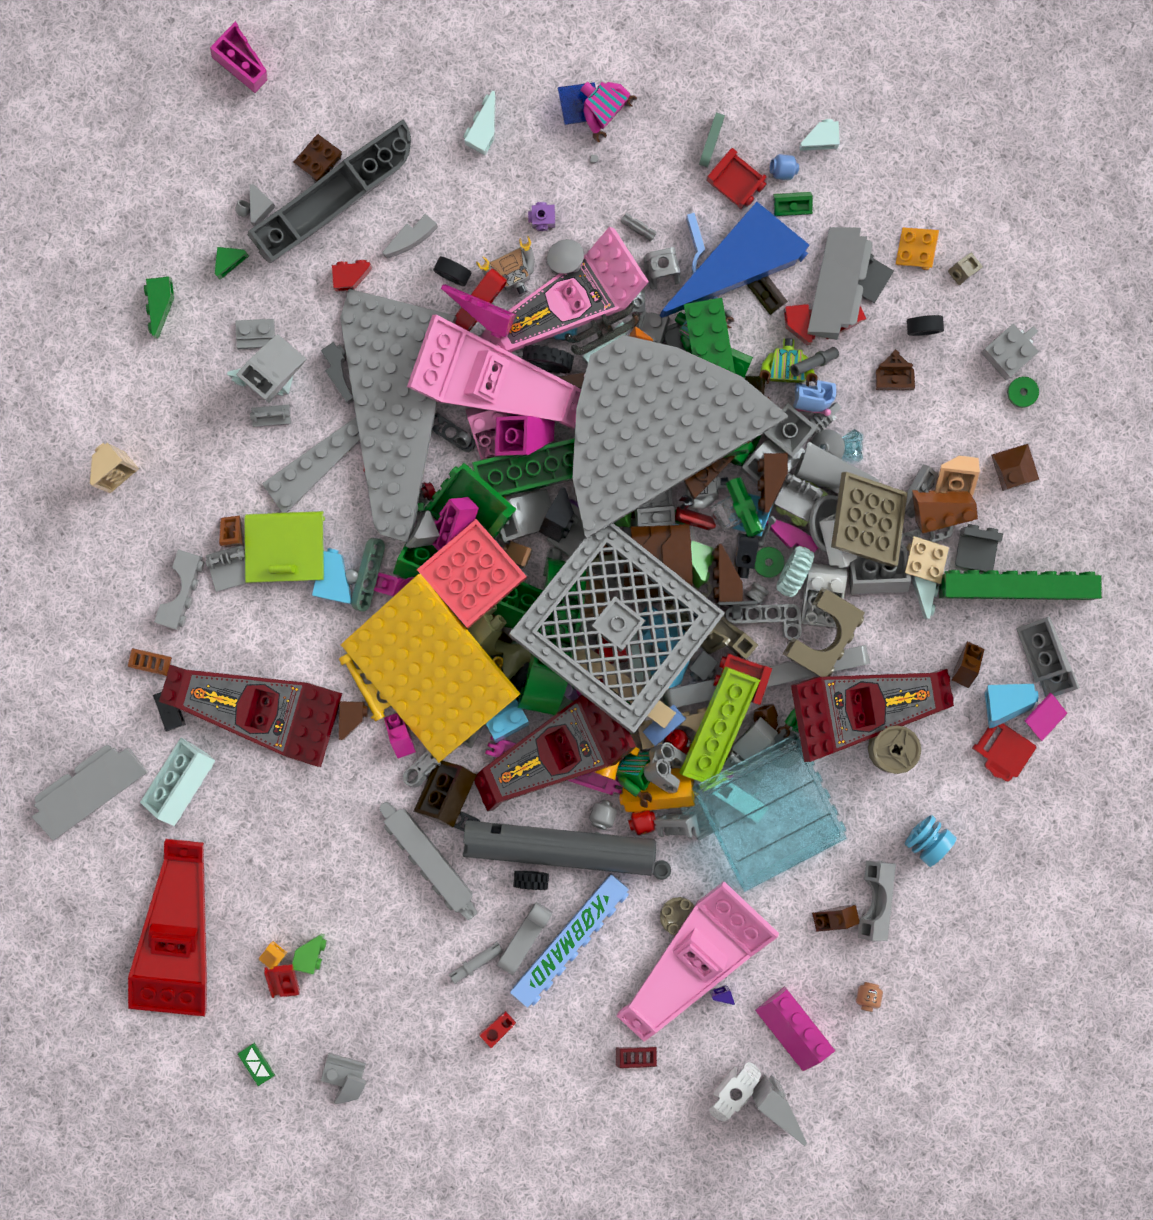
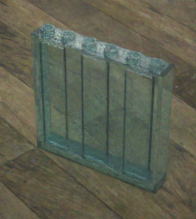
(770, 813)

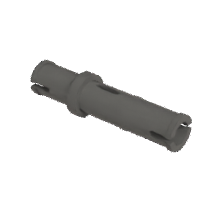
(819, 359)

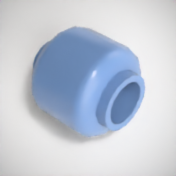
(784, 167)

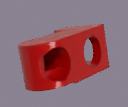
(497, 1029)

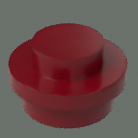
(427, 490)

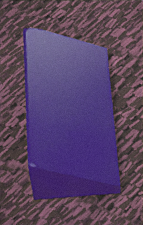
(723, 995)

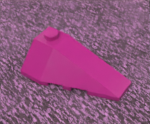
(487, 314)

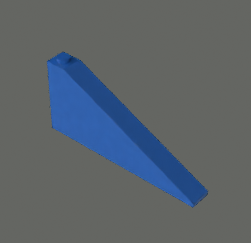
(749, 252)

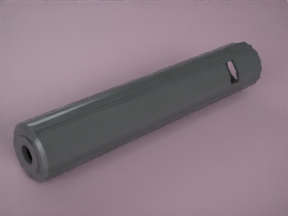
(559, 848)

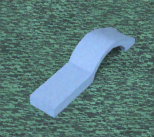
(697, 240)

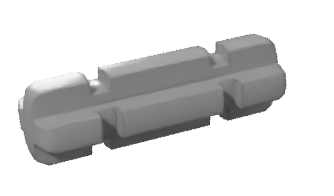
(638, 227)

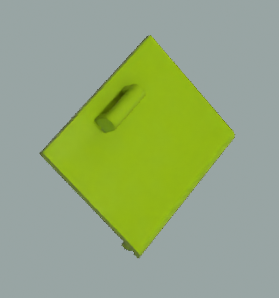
(284, 547)

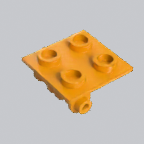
(917, 247)

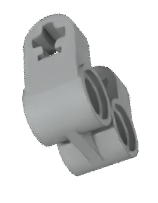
(659, 768)

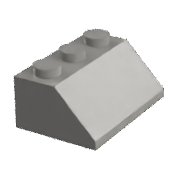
(874, 577)

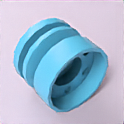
(934, 844)

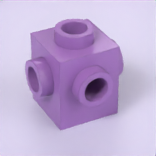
(545, 222)

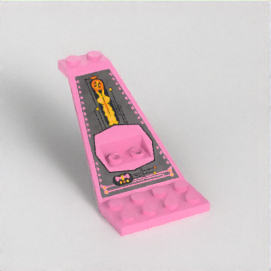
(603, 285)

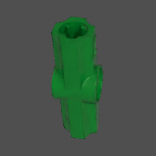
(744, 507)

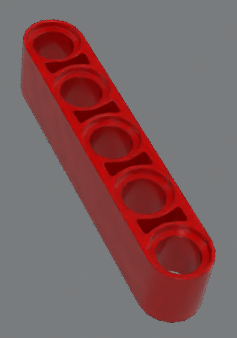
(486, 290)

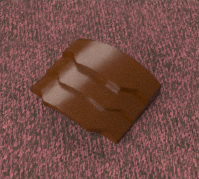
(668, 544)

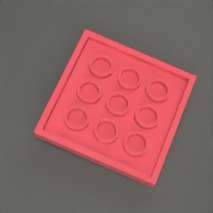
(472, 573)

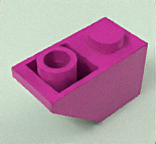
(399, 735)

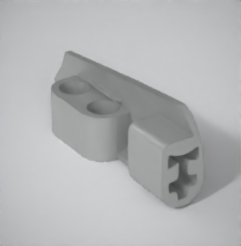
(825, 468)

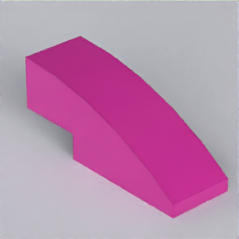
(792, 536)

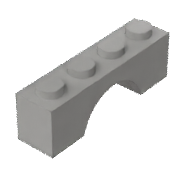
(188, 567)
(875, 923)

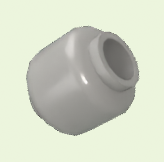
(603, 815)

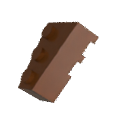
(943, 510)

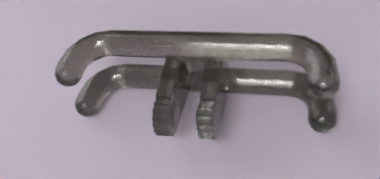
(603, 330)

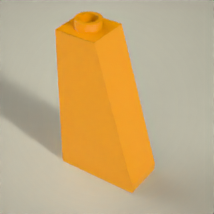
(661, 799)

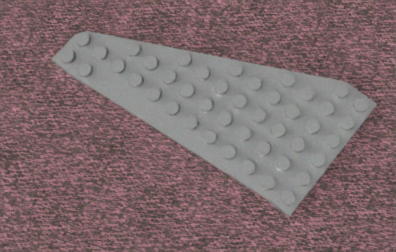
(392, 420)

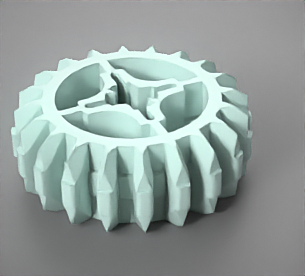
(795, 571)

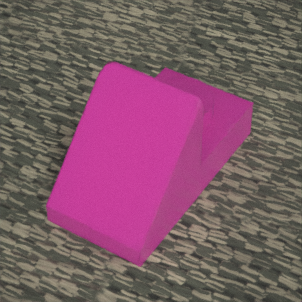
(387, 584)

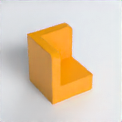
(272, 955)

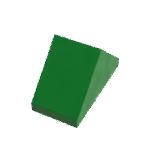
(228, 259)

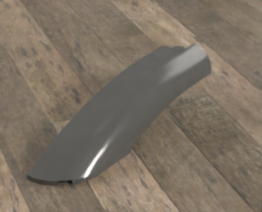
(332, 193)

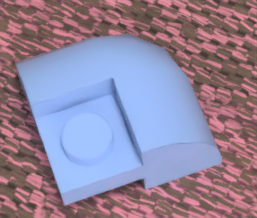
(814, 397)

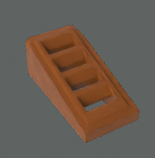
(133, 656)

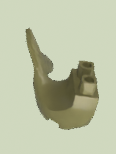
(486, 633)

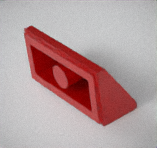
(695, 519)

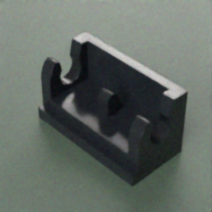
(170, 716)

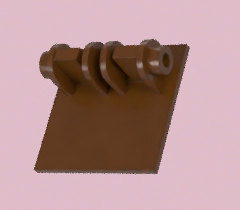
(318, 157)

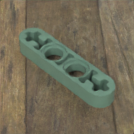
(370, 575)

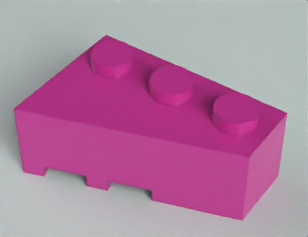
(238, 58)
(453, 519)

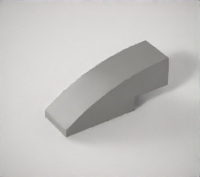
(410, 237)

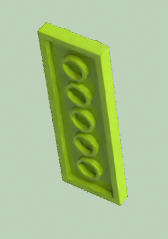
(719, 725)

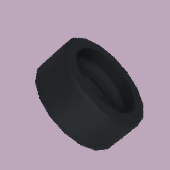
(452, 271)
(925, 325)

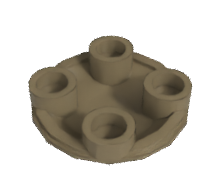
(675, 913)

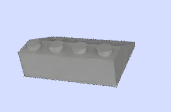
(771, 1101)

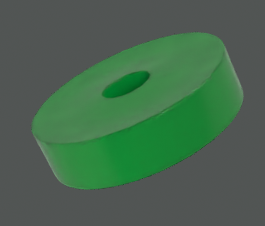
(1015, 396)
(777, 562)

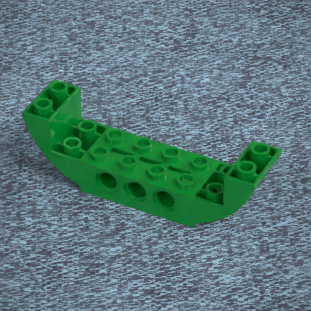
(543, 687)

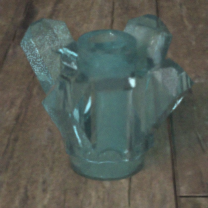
(853, 445)

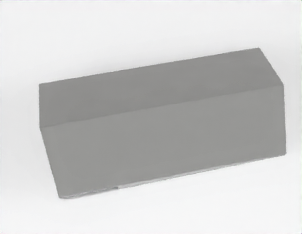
(1047, 657)

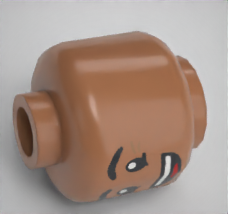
(869, 996)

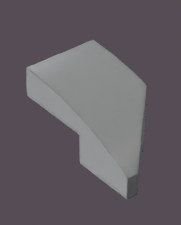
(350, 1090)

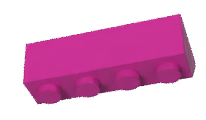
(795, 1029)

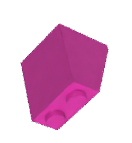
(522, 435)

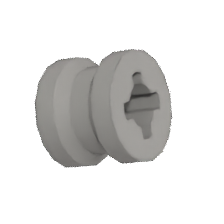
(757, 593)

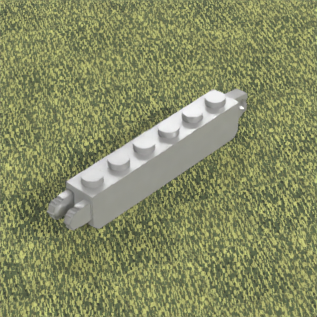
(429, 859)

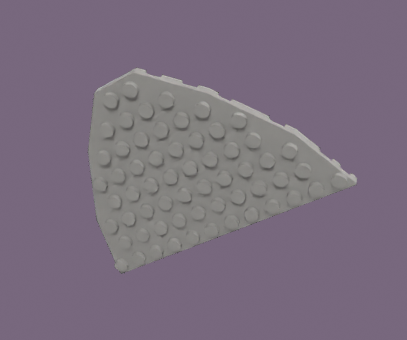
(653, 421)

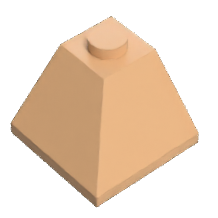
(958, 475)

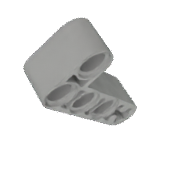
(763, 618)
(524, 938)

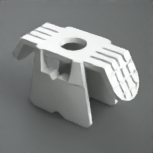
(744, 1081)

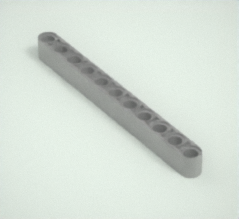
(780, 674)

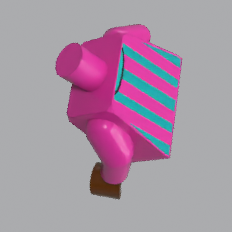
(603, 105)

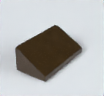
(767, 294)

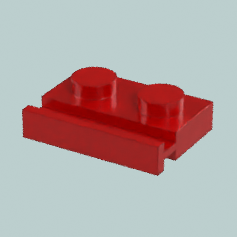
(282, 981)

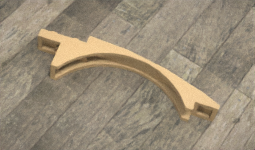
(660, 713)

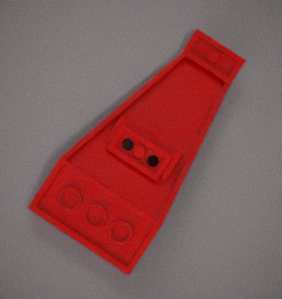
(169, 974)

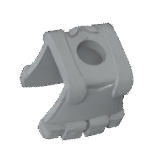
(653, 271)

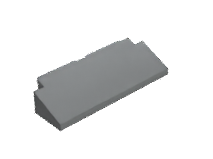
(838, 289)
(95, 783)

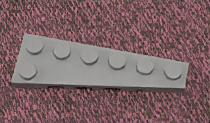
(302, 474)

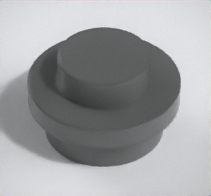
(662, 870)

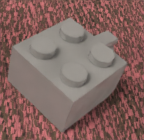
(1011, 350)

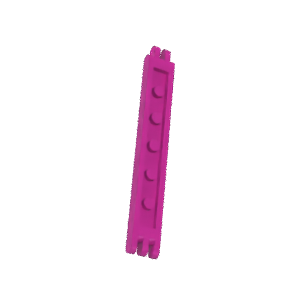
(590, 780)

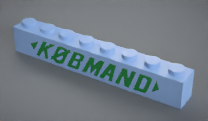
(568, 941)

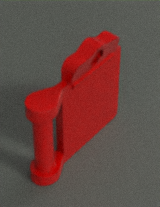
(1007, 753)

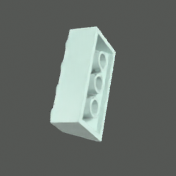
(177, 782)

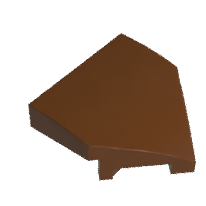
(895, 374)

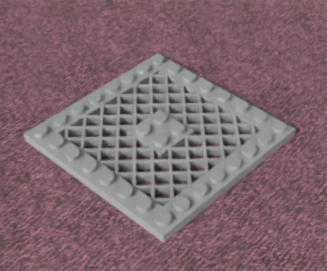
(617, 625)

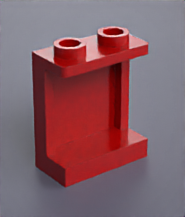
(736, 179)
(750, 668)

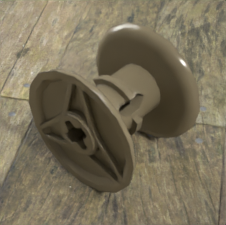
(906, 754)

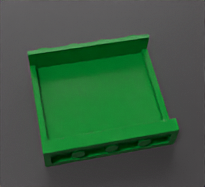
(463, 482)

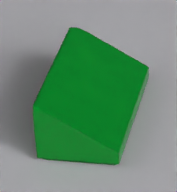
(793, 203)

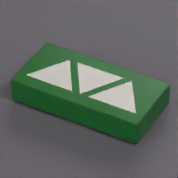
(256, 1064)

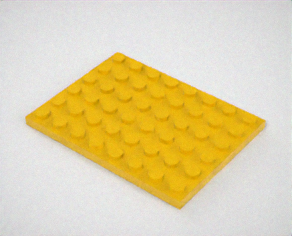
(430, 668)

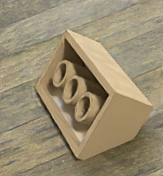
(110, 467)

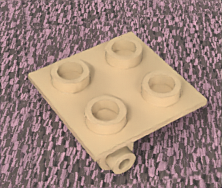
(926, 559)

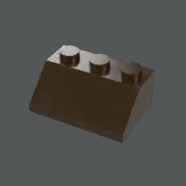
(445, 793)

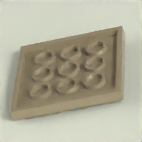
(869, 519)

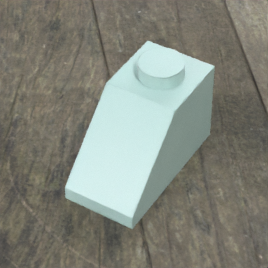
(822, 137)

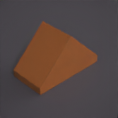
(230, 531)

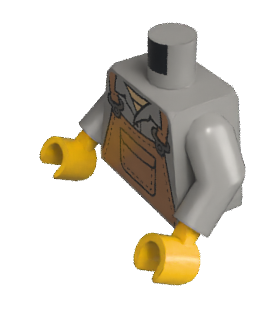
(514, 267)

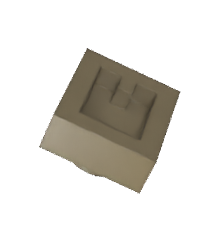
(965, 268)

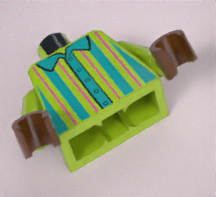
(777, 365)

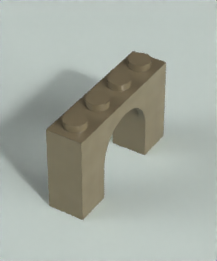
(846, 618)

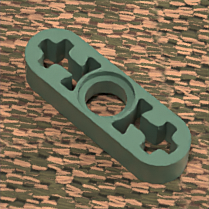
(712, 139)

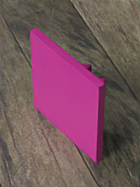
(1046, 716)

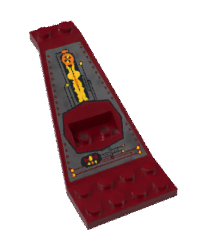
(852, 709)
(294, 720)
(561, 749)

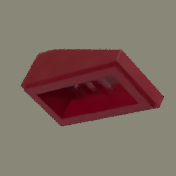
(636, 1064)

